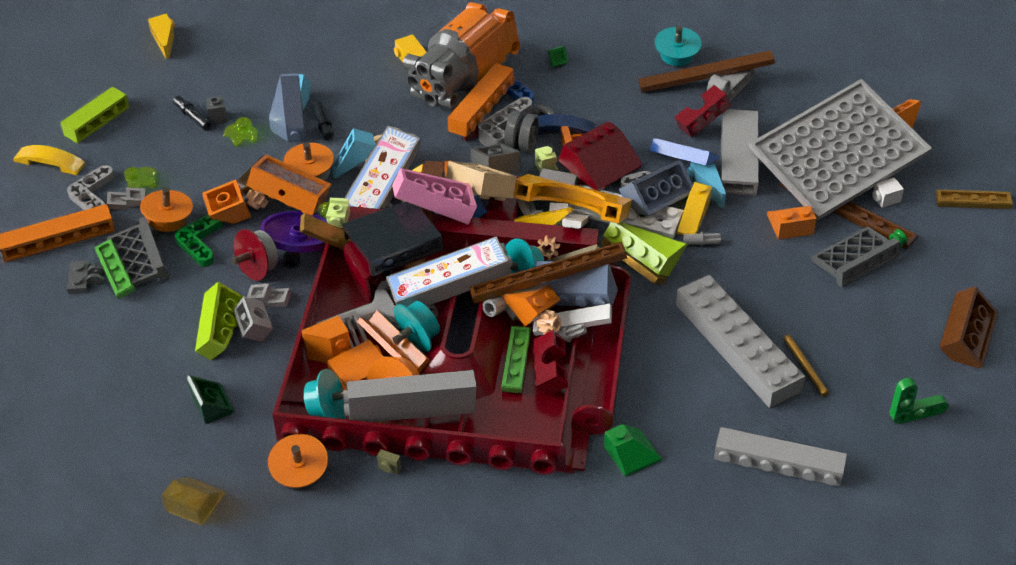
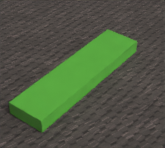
(115, 269)
(516, 359)

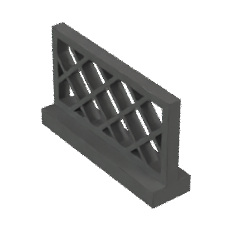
(150, 245)
(862, 263)

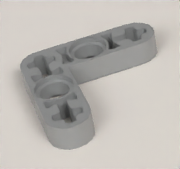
(100, 176)

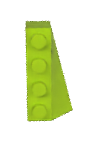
(649, 248)
(217, 320)

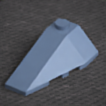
(287, 109)

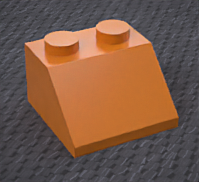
(226, 203)
(792, 222)
(531, 302)
(326, 340)

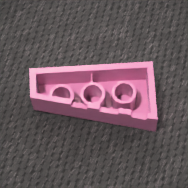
(436, 194)

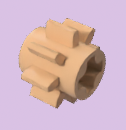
(256, 199)
(550, 251)
(548, 322)

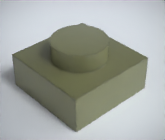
(389, 462)

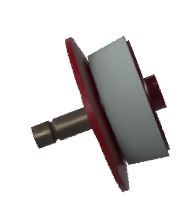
(254, 253)

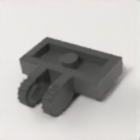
(83, 274)

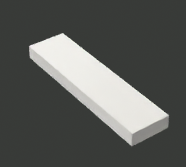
(575, 220)
(588, 316)

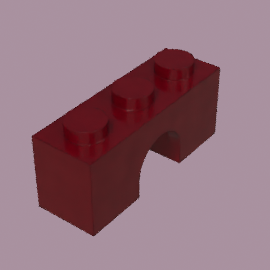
(695, 120)
(549, 373)

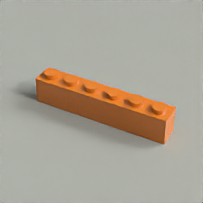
(481, 100)
(56, 233)

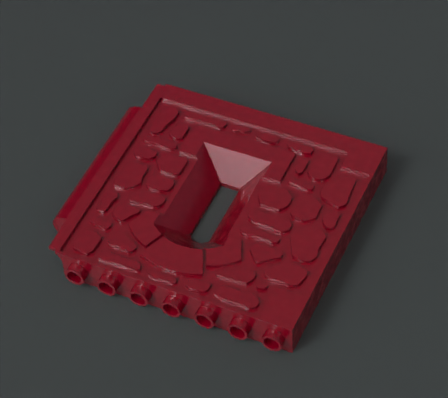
(506, 426)

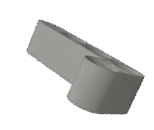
(732, 83)
(492, 129)

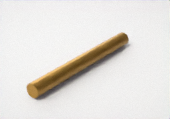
(806, 365)

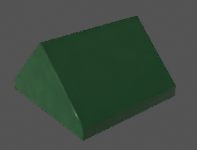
(209, 399)

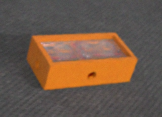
(288, 184)

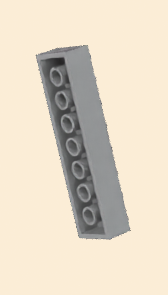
(740, 341)

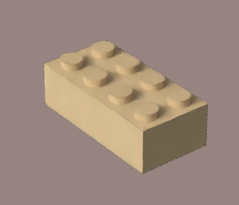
(483, 180)

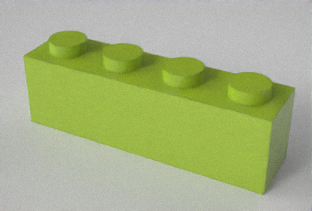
(95, 115)

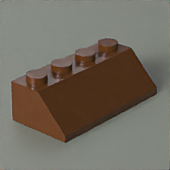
(969, 328)

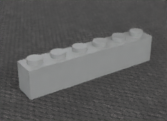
(780, 456)

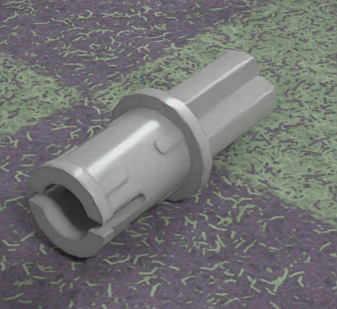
(702, 239)
(570, 333)

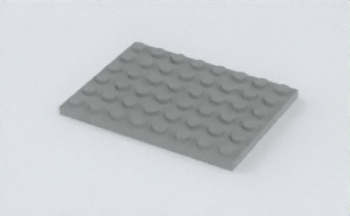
(839, 148)

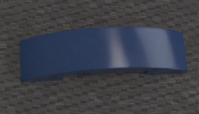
(556, 121)

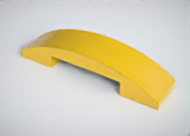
(49, 155)

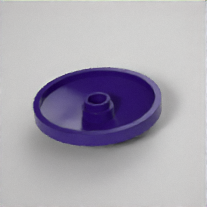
(286, 234)

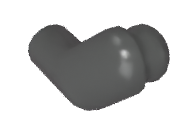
(543, 109)

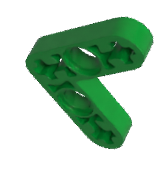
(193, 236)
(907, 408)

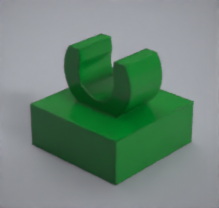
(557, 56)

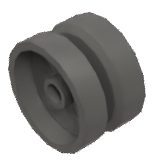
(521, 131)

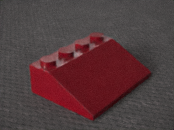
(600, 156)

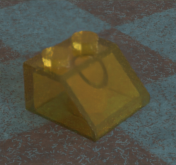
(191, 499)

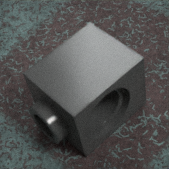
(216, 110)

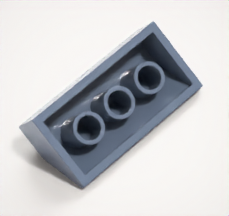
(658, 188)
(585, 288)

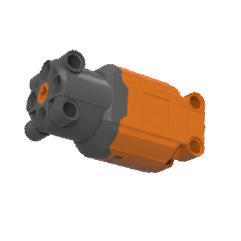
(462, 54)

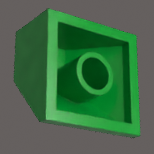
(630, 449)

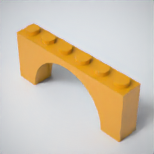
(609, 206)

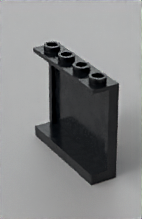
(393, 237)

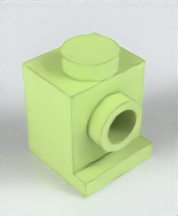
(545, 159)
(338, 212)

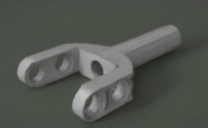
(382, 304)

